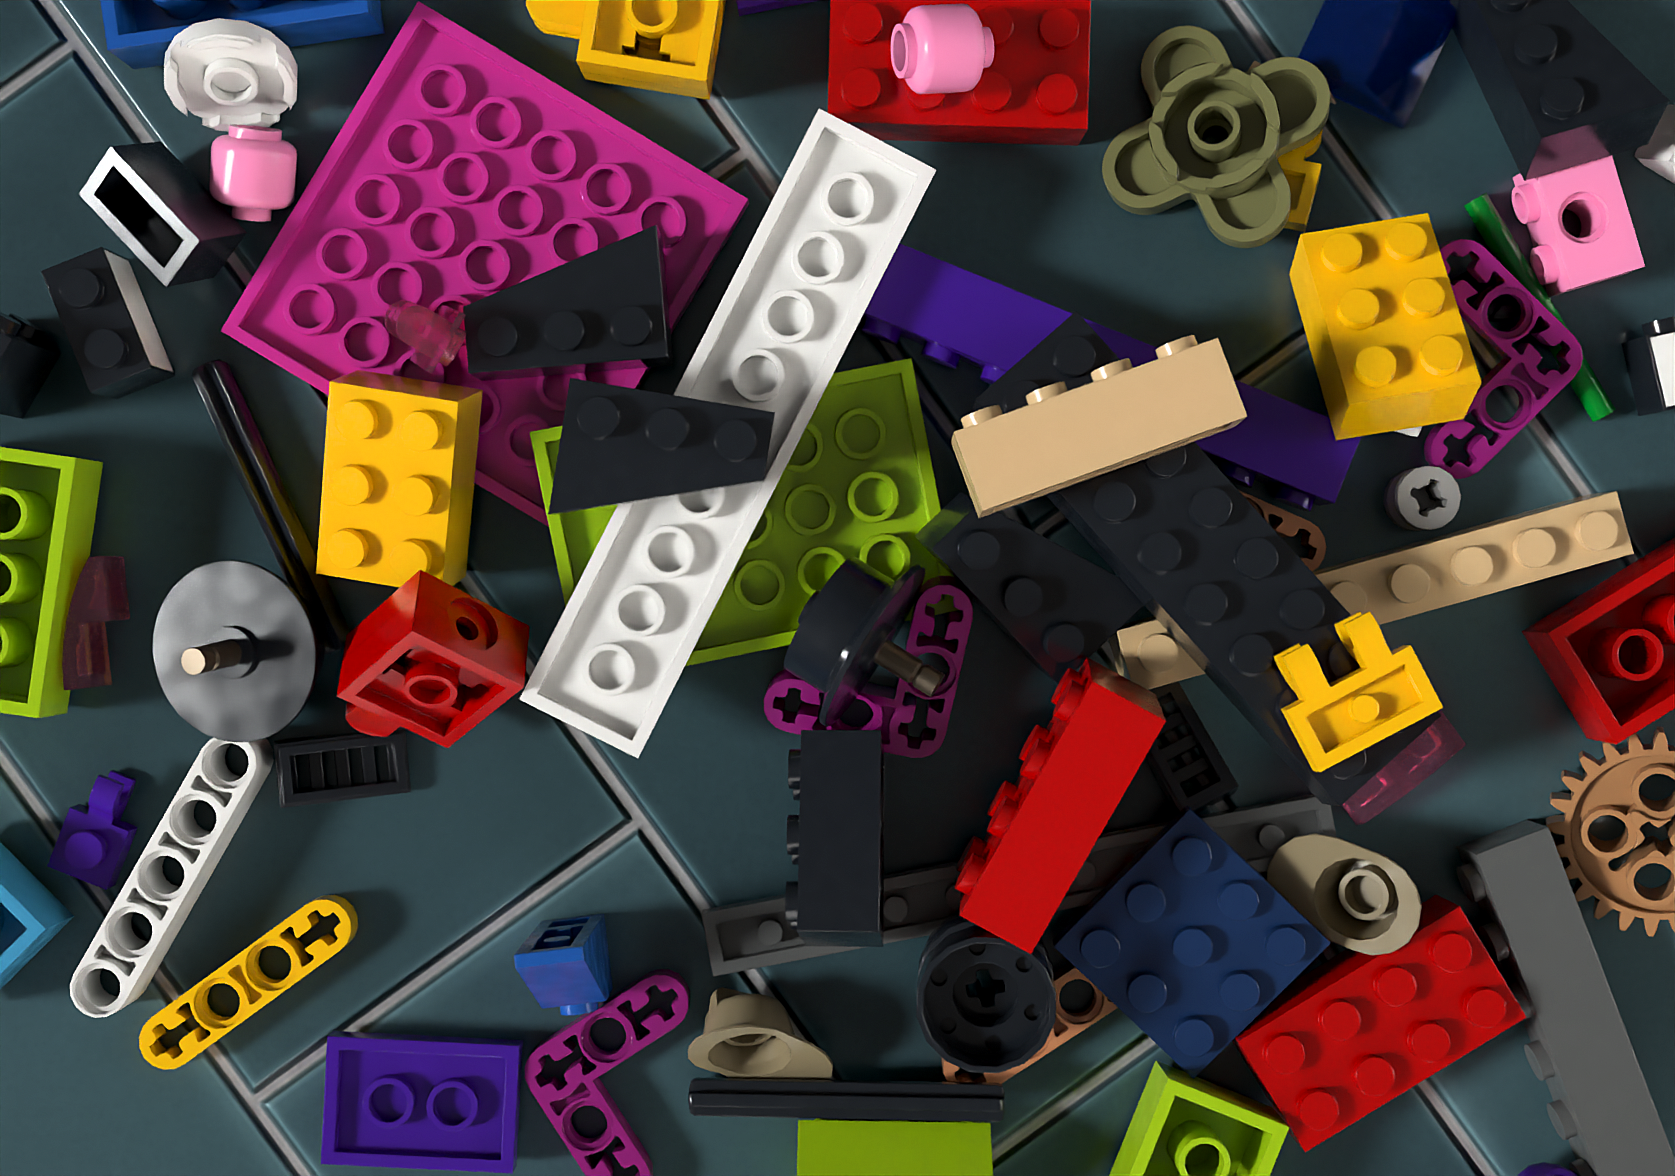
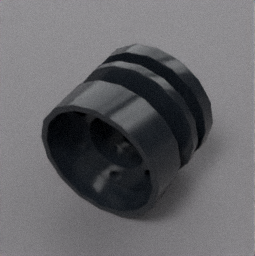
(978, 1025)

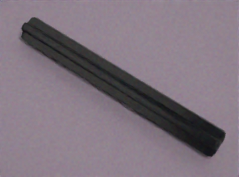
(269, 497)
(847, 1099)

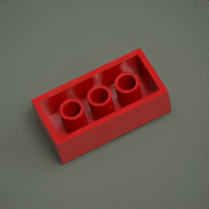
(1026, 96)
(1615, 648)
(1058, 804)
(1376, 1024)

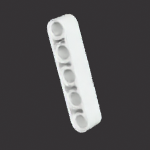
(150, 893)

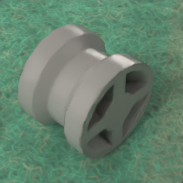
(1408, 496)

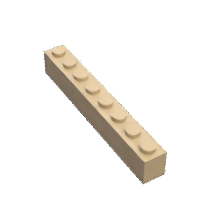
(1424, 575)

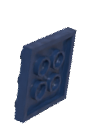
(1190, 941)

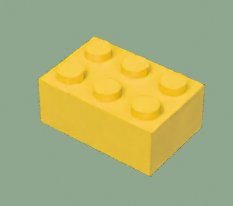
(1383, 326)
(397, 478)

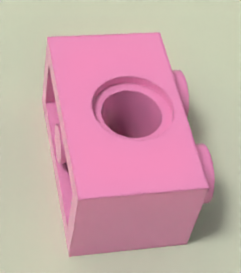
(1607, 235)

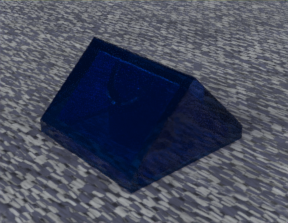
(1378, 51)

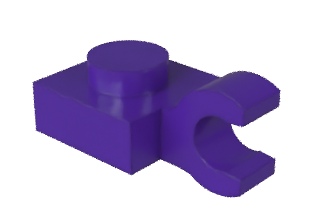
(94, 837)

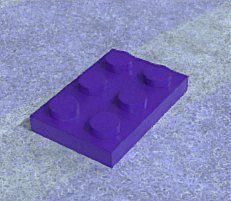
(421, 1102)

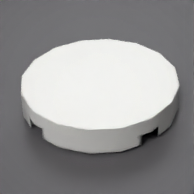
(230, 74)

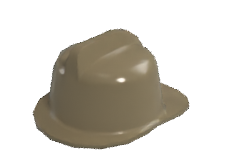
(1348, 892)
(755, 1039)

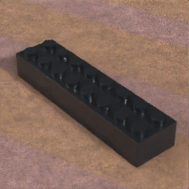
(1205, 568)

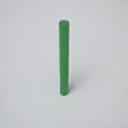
(1511, 257)

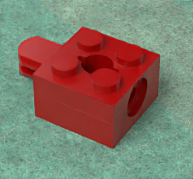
(431, 662)

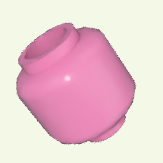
(941, 48)
(253, 171)

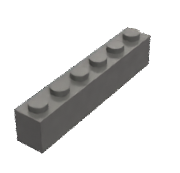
(1567, 1002)

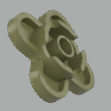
(1199, 94)

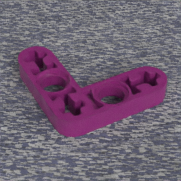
(1516, 369)
(891, 704)
(583, 1083)

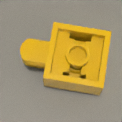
(640, 42)

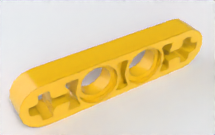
(249, 981)

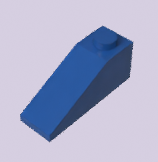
(567, 964)

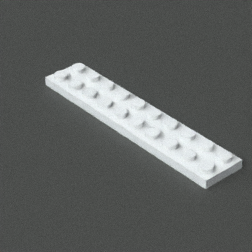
(764, 351)

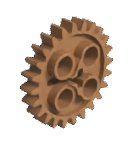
(1612, 789)

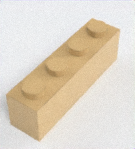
(1097, 426)

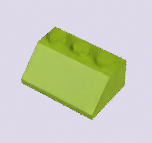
(893, 1148)

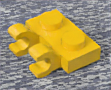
(1361, 706)

